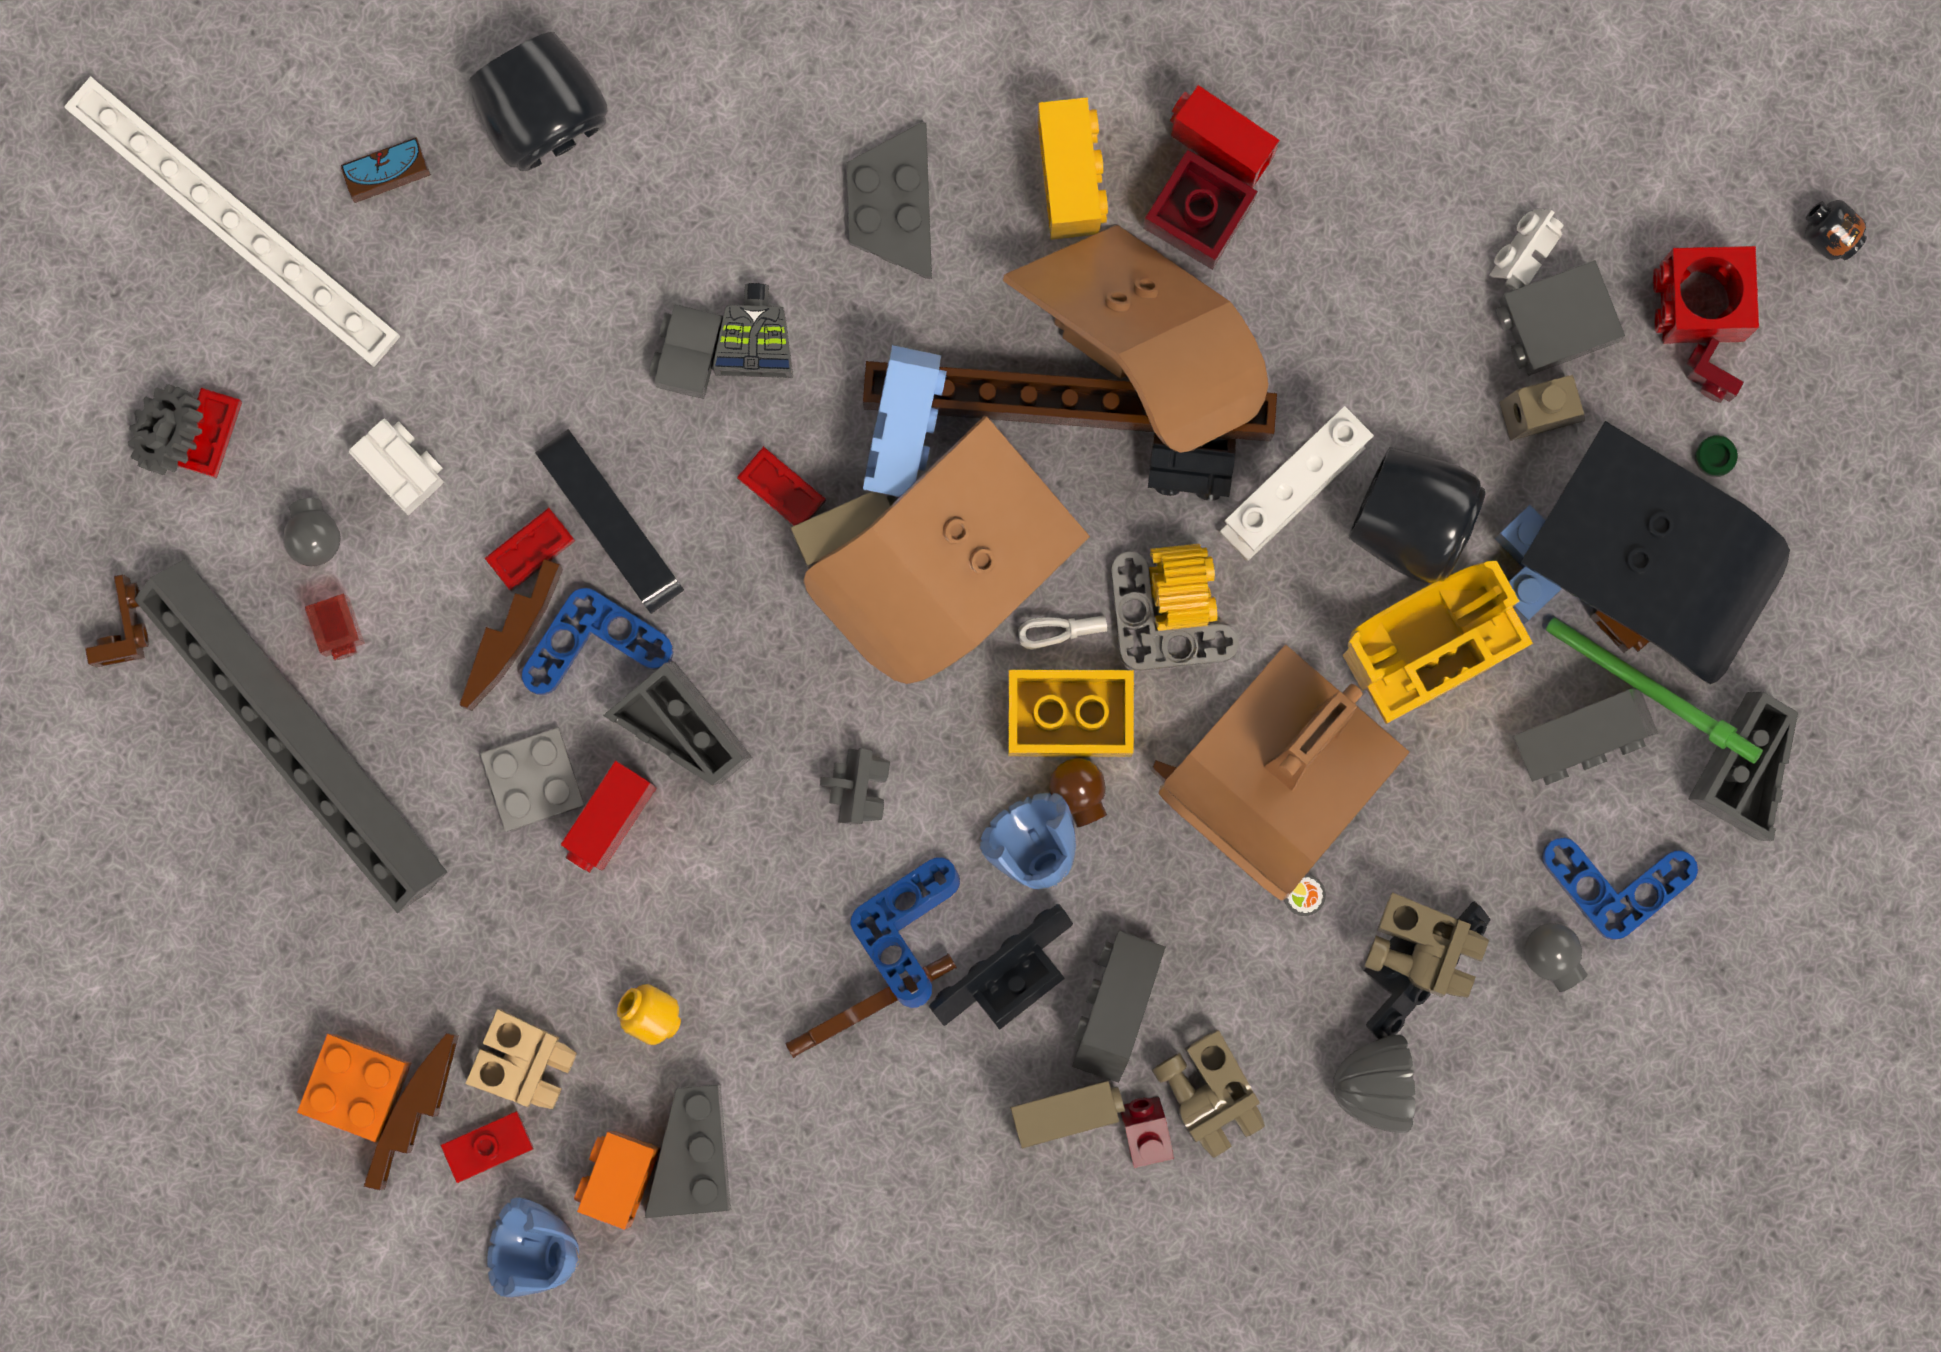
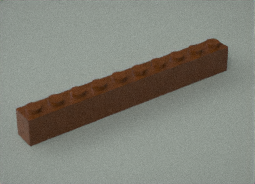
(1050, 400)

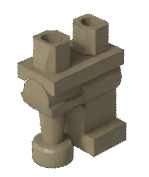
(1437, 947)
(1217, 1102)

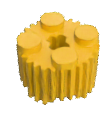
(1182, 586)

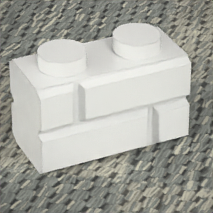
(397, 466)

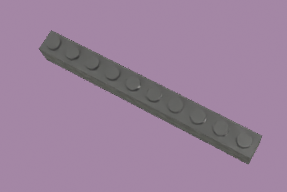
(290, 735)

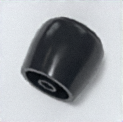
(537, 101)
(1418, 514)

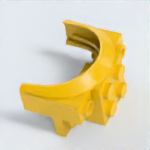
(1436, 639)

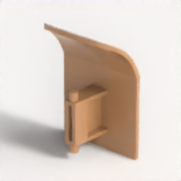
(1158, 327)
(946, 559)
(1283, 772)

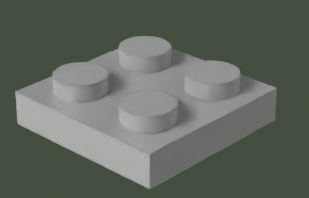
(532, 779)

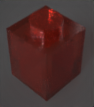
(335, 627)

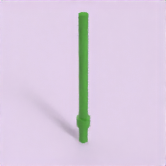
(1719, 732)

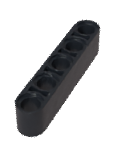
(609, 521)

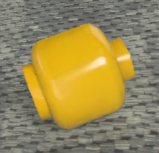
(649, 1014)

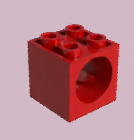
(1733, 269)

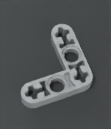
(1158, 640)

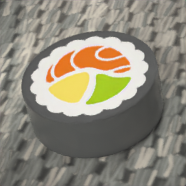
(1306, 897)

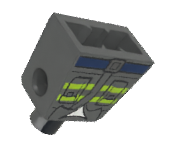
(754, 338)

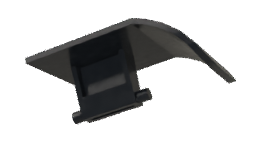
(1660, 552)

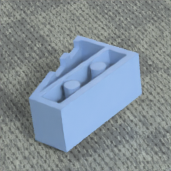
(903, 421)

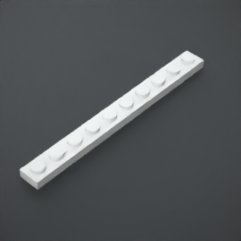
(232, 221)

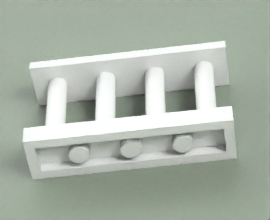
(1296, 483)

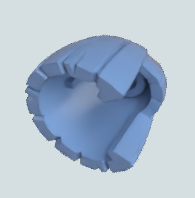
(1032, 841)
(530, 1250)

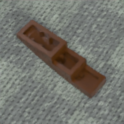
(501, 649)
(420, 1097)

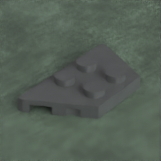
(892, 201)

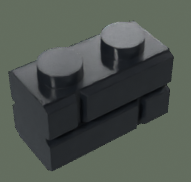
(1199, 471)

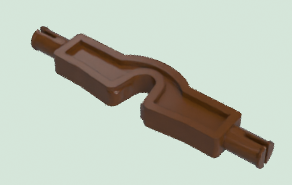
(863, 1009)

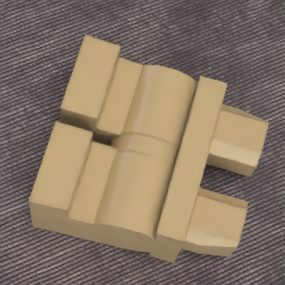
(525, 1059)

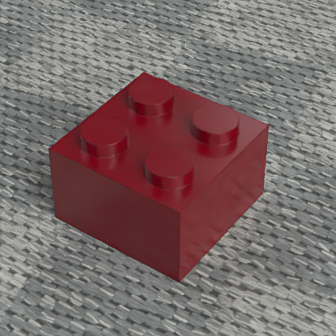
(1200, 209)

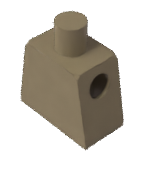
(1542, 408)

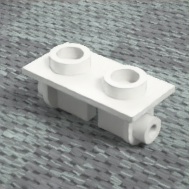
(1536, 233)

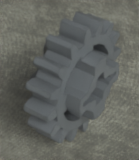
(165, 429)

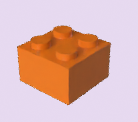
(354, 1087)
(617, 1179)

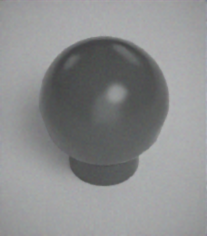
(310, 534)
(1555, 955)

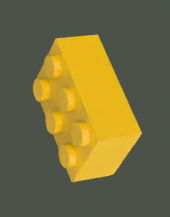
(1071, 168)
(1071, 713)

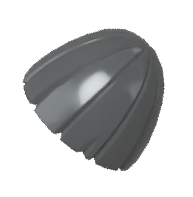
(1378, 1085)

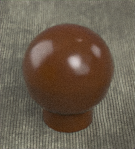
(1082, 788)

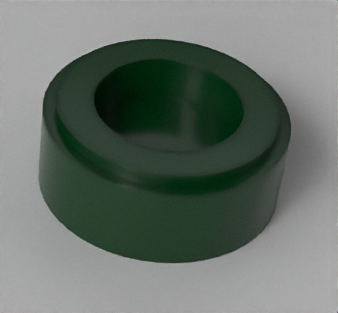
(1716, 456)

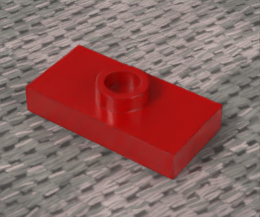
(217, 427)
(781, 488)
(527, 549)
(487, 1147)

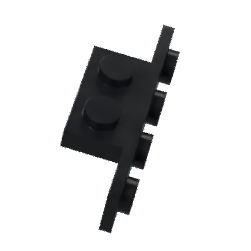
(1011, 976)
(1404, 995)

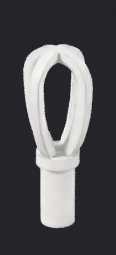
(1073, 629)

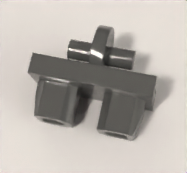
(851, 784)

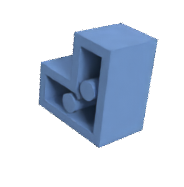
(1528, 586)

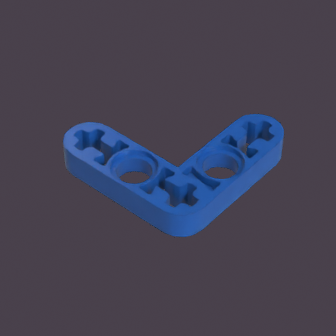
(599, 626)
(1607, 897)
(891, 920)

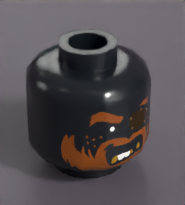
(1835, 230)

